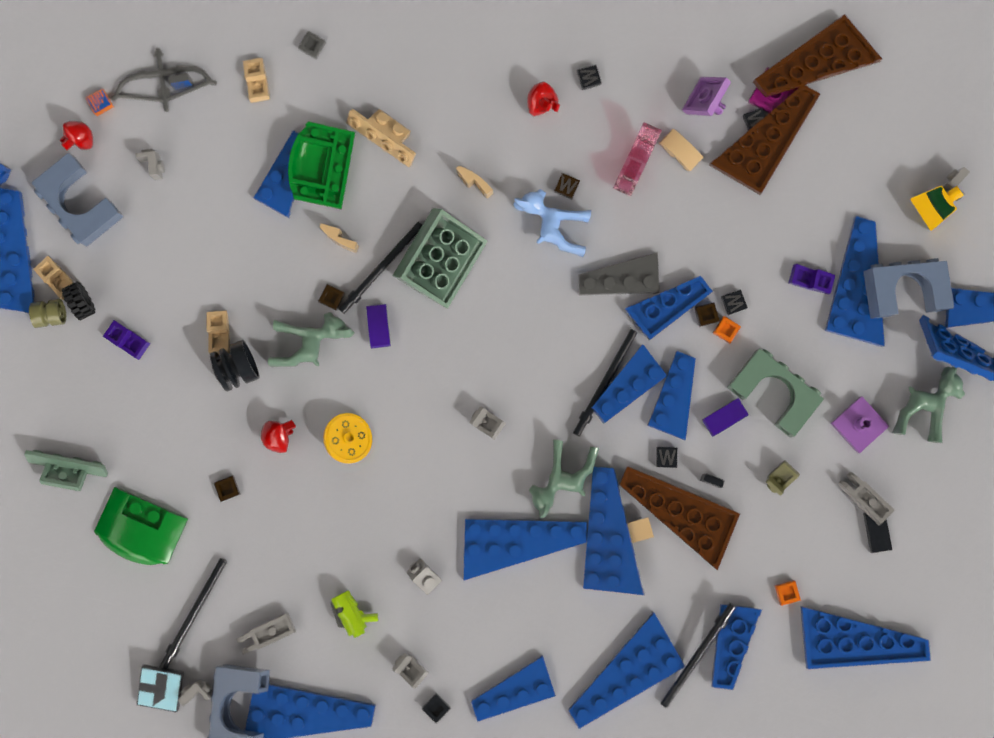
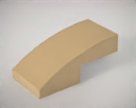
(256, 80)
(681, 149)
(471, 178)
(335, 235)
(53, 275)
(218, 331)
(640, 530)

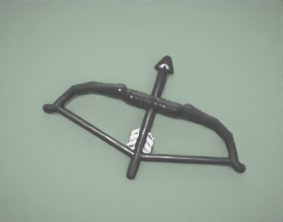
(163, 92)

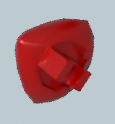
(542, 99)
(78, 134)
(275, 435)

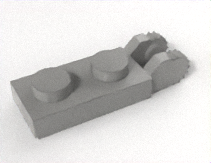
(867, 499)
(268, 633)

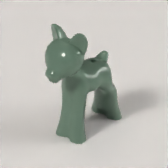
(311, 338)
(949, 385)
(560, 480)

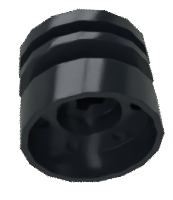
(237, 364)

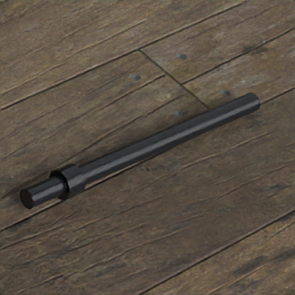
(355, 296)
(586, 417)
(720, 622)
(173, 649)

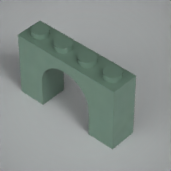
(803, 399)

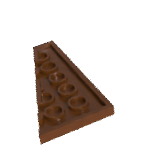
(825, 55)
(761, 149)
(693, 519)

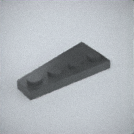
(628, 277)

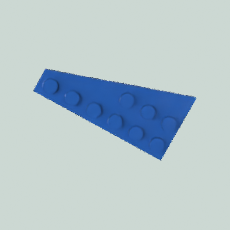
(15, 261)
(850, 308)
(956, 350)
(504, 543)
(609, 549)
(844, 642)
(635, 668)
(296, 713)

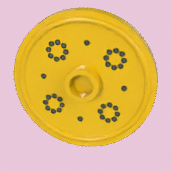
(347, 438)

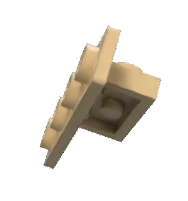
(383, 132)

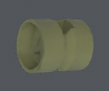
(43, 314)

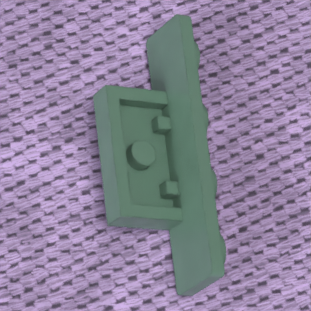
(64, 471)

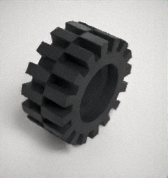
(78, 300)

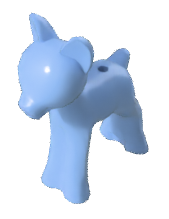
(551, 218)

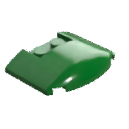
(320, 164)
(139, 529)

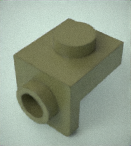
(781, 477)

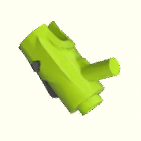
(349, 616)

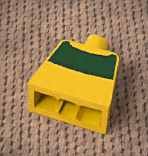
(936, 205)

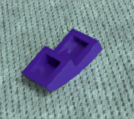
(811, 279)
(378, 326)
(126, 340)
(725, 417)

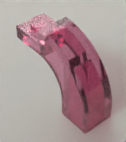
(637, 159)

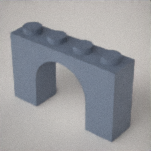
(53, 187)
(931, 277)
(227, 682)

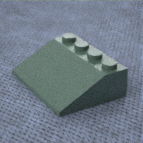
(440, 257)

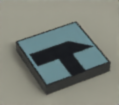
(160, 688)

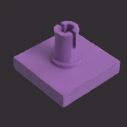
(707, 97)
(859, 424)

